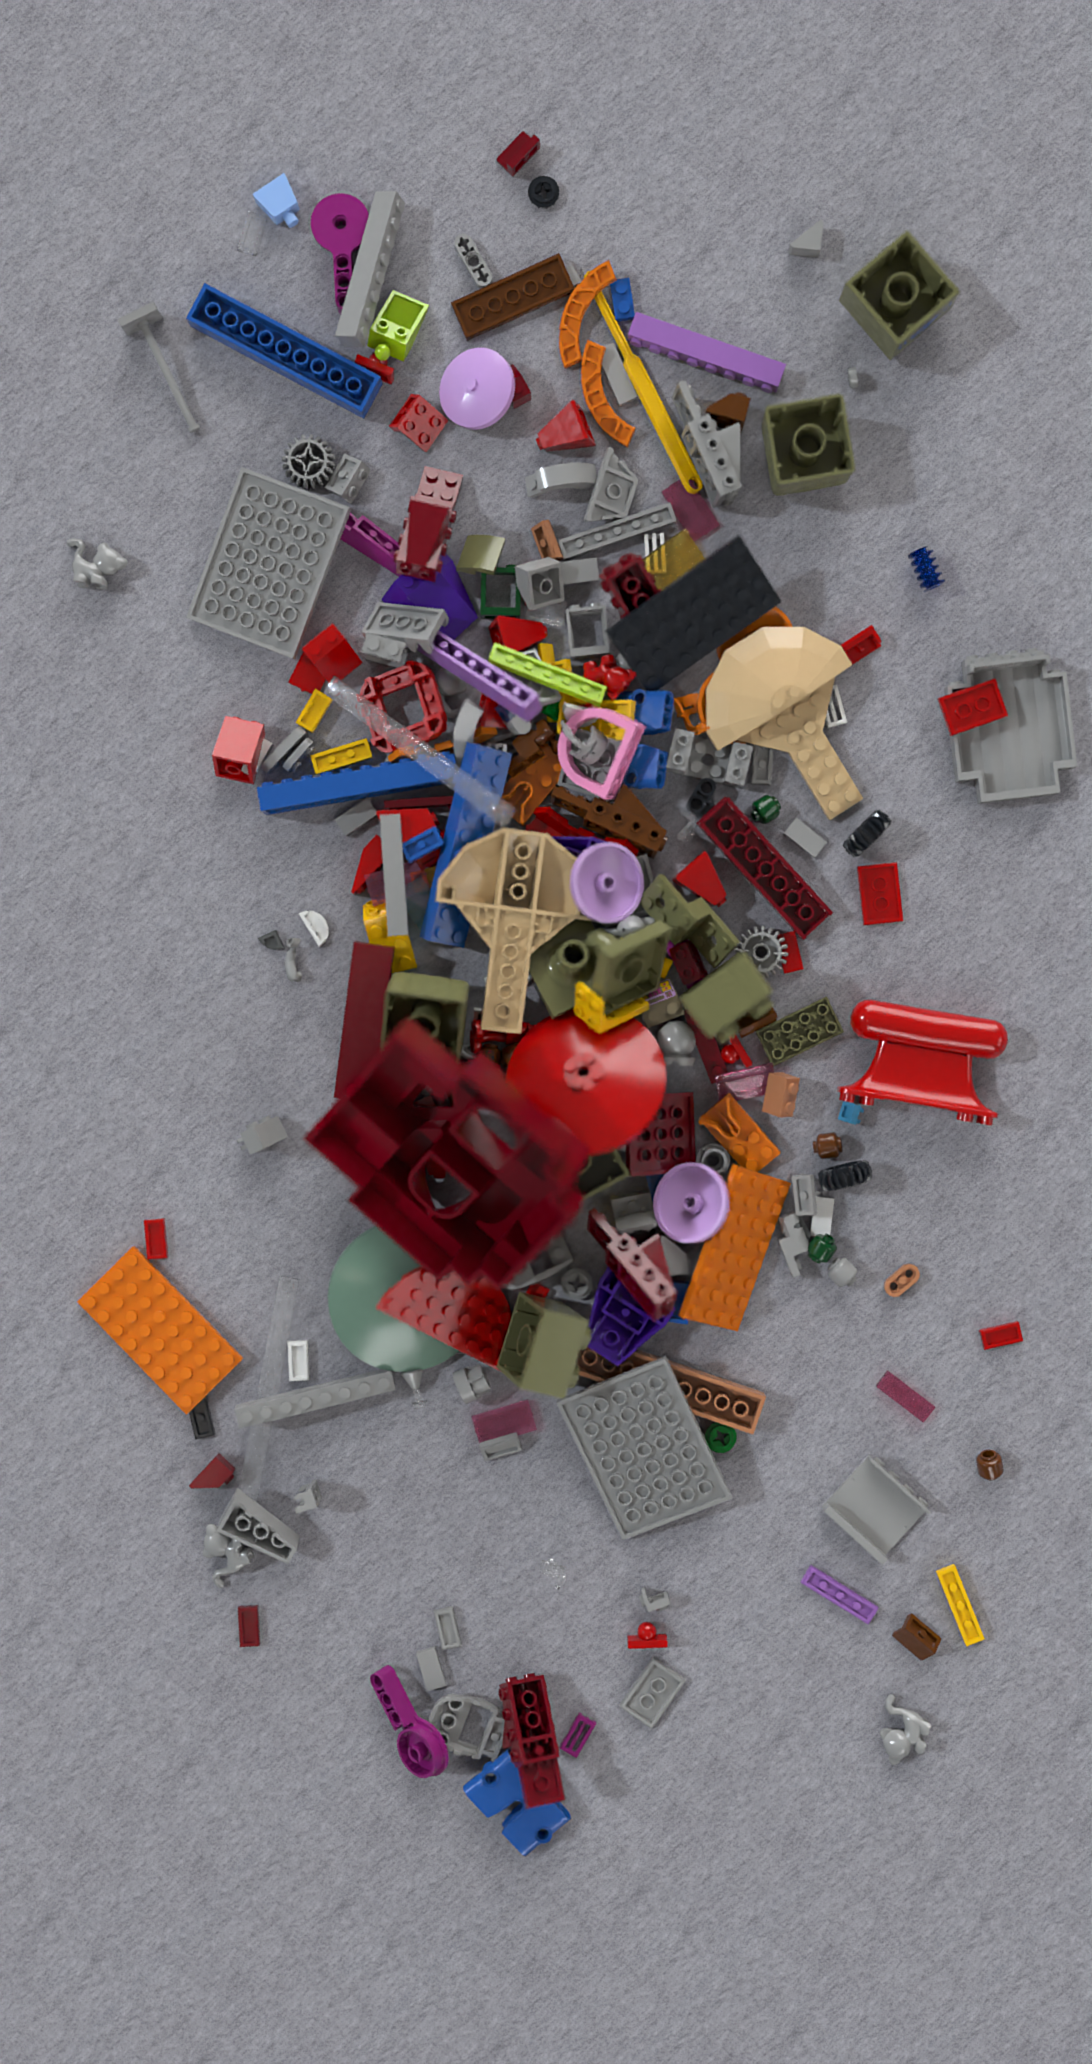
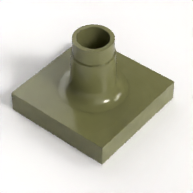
(627, 965)
(554, 976)

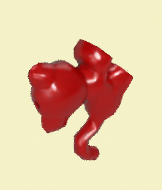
(610, 675)

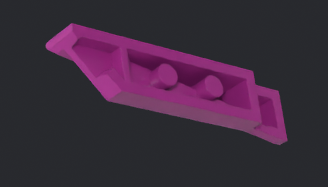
(370, 541)

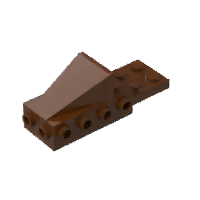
(622, 820)

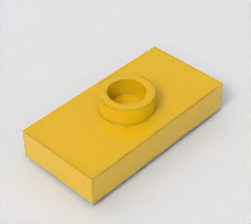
(314, 711)

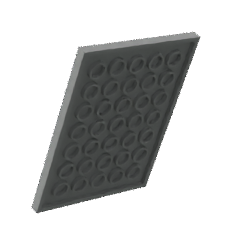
(268, 563)
(644, 1448)

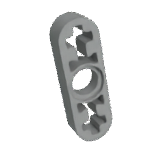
(475, 253)
(284, 750)

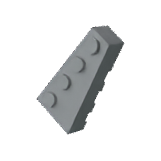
(257, 1528)

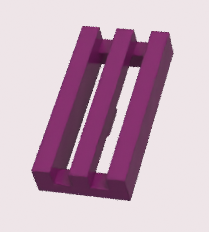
(586, 1720)

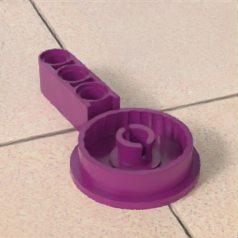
(340, 242)
(419, 1742)

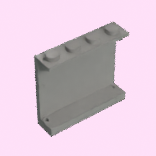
(875, 1507)

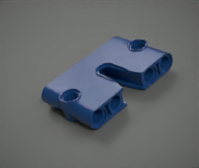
(649, 762)
(499, 1791)

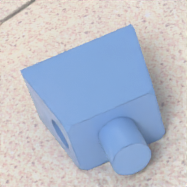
(278, 201)

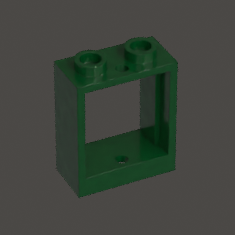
(493, 612)

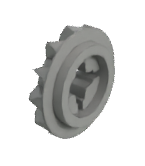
(584, 1278)

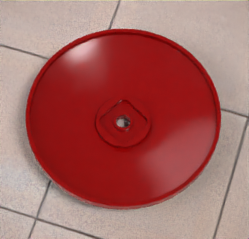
(615, 1097)

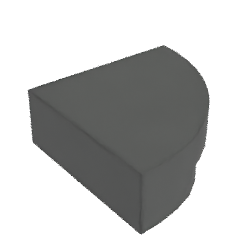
(272, 940)

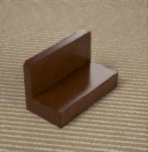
(917, 1637)

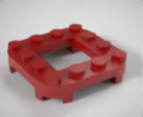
(432, 705)

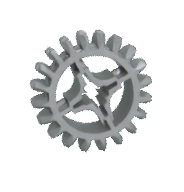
(317, 463)

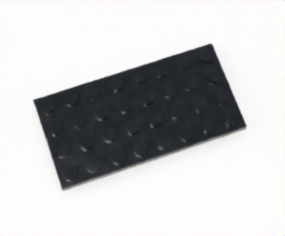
(694, 615)

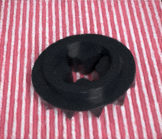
(549, 185)

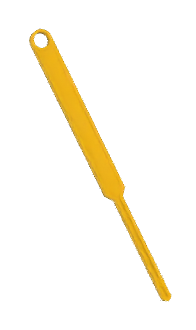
(652, 402)

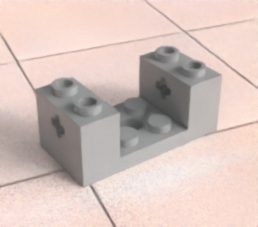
(728, 765)

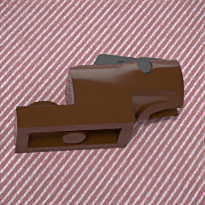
(529, 746)

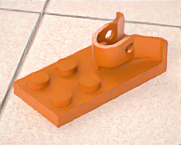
(532, 785)
(739, 1134)

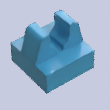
(850, 1112)

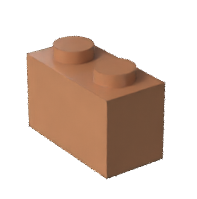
(780, 1094)

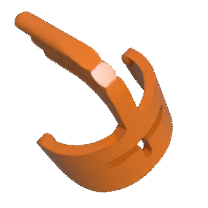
(687, 701)

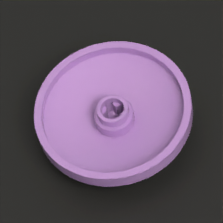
(477, 388)
(607, 882)
(691, 1202)

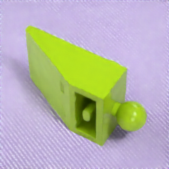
(396, 326)

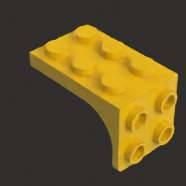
(609, 729)
(376, 927)
(591, 1009)

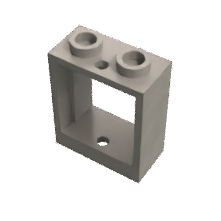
(587, 652)

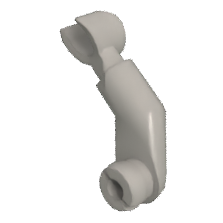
(292, 973)

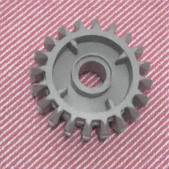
(773, 947)

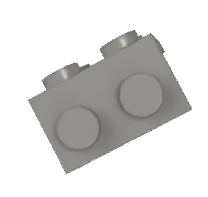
(633, 1212)

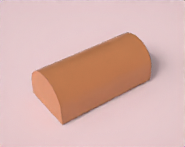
(546, 540)

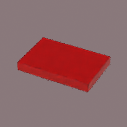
(972, 707)
(880, 893)

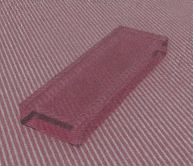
(905, 1396)

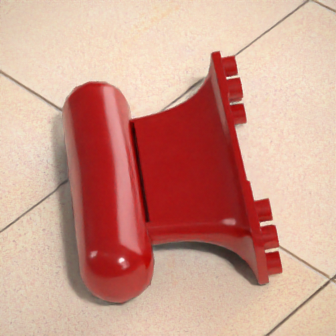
(923, 1057)

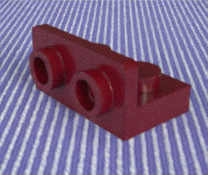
(688, 962)

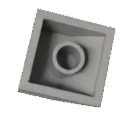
(540, 582)
(675, 1255)

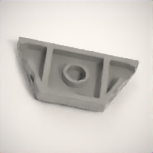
(612, 490)

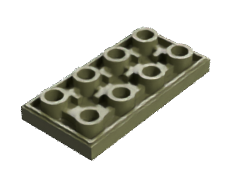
(799, 1031)

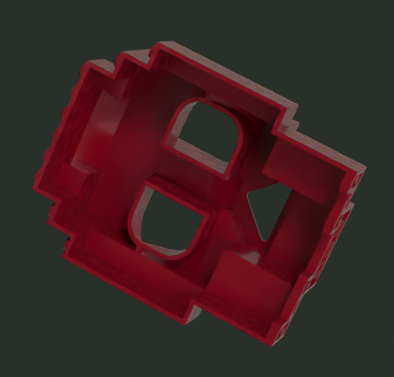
(383, 1147)

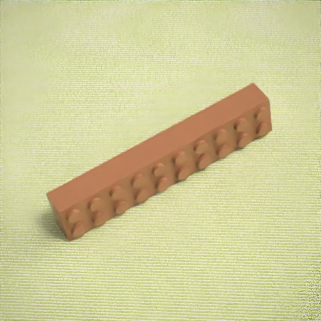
(705, 1393)

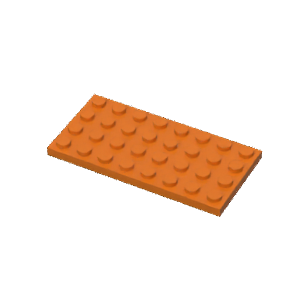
(737, 1250)
(160, 1330)

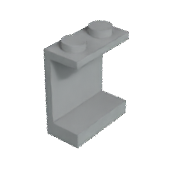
(385, 651)

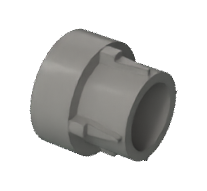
(714, 1149)
(471, 1383)

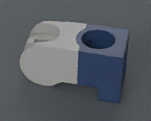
(513, 722)

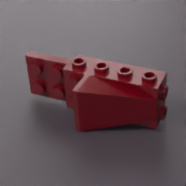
(428, 525)
(628, 583)
(638, 1268)
(532, 1739)

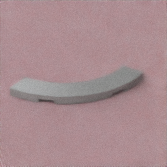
(464, 728)

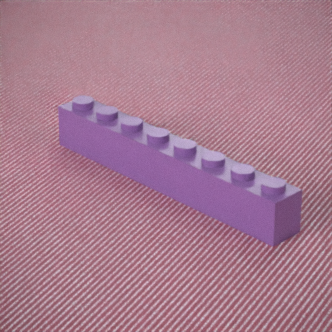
(705, 352)
(484, 677)

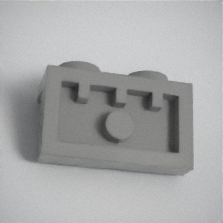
(348, 478)

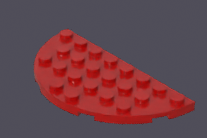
(451, 1311)

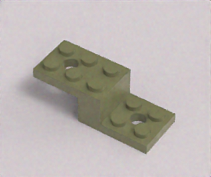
(689, 921)

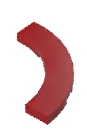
(561, 825)

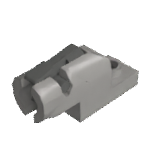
(794, 1241)

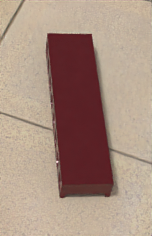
(764, 867)
(364, 1010)

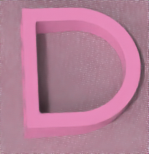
(621, 761)

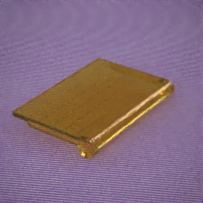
(673, 559)

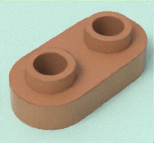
(902, 1281)

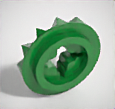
(717, 1445)

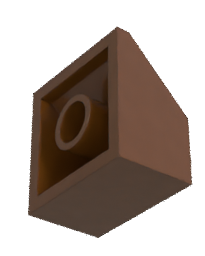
(729, 410)

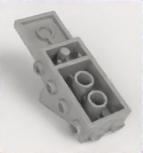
(711, 452)

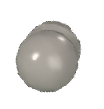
(676, 1043)

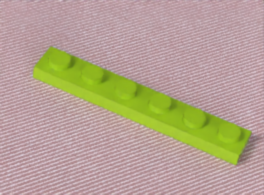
(547, 674)

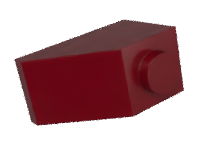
(522, 392)
(214, 1474)

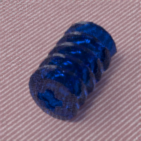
(926, 568)

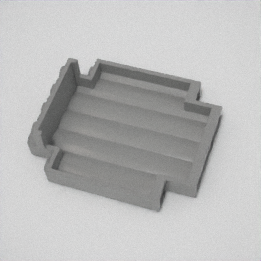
(1028, 747)

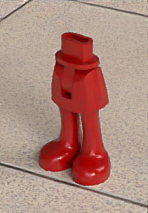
(479, 1035)

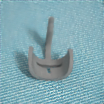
(596, 736)

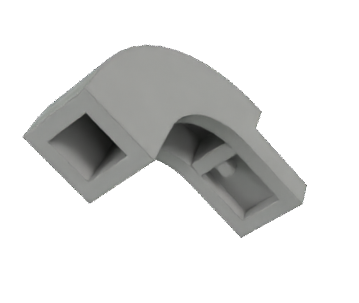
(559, 477)

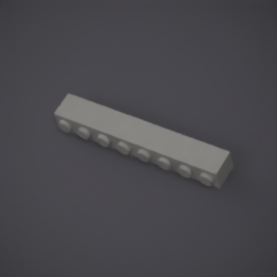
(370, 269)
(314, 1397)

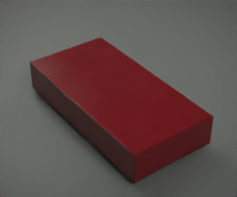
(249, 1626)

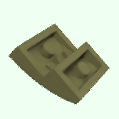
(481, 554)

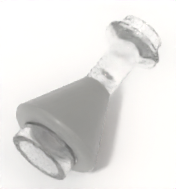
(413, 1379)

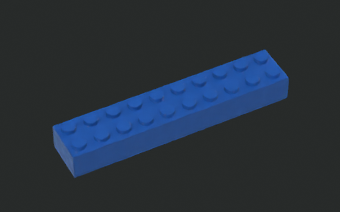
(284, 351)
(346, 785)
(465, 824)

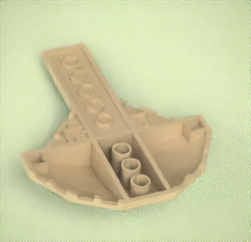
(777, 696)
(516, 899)

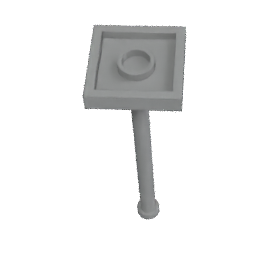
(140, 320)

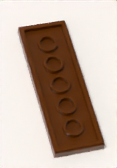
(512, 297)

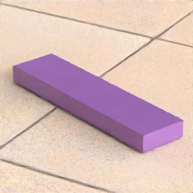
(839, 1594)

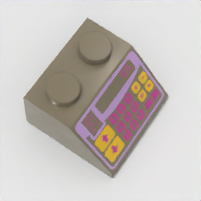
(662, 1004)

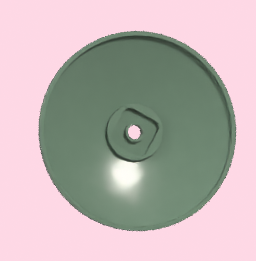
(355, 1287)

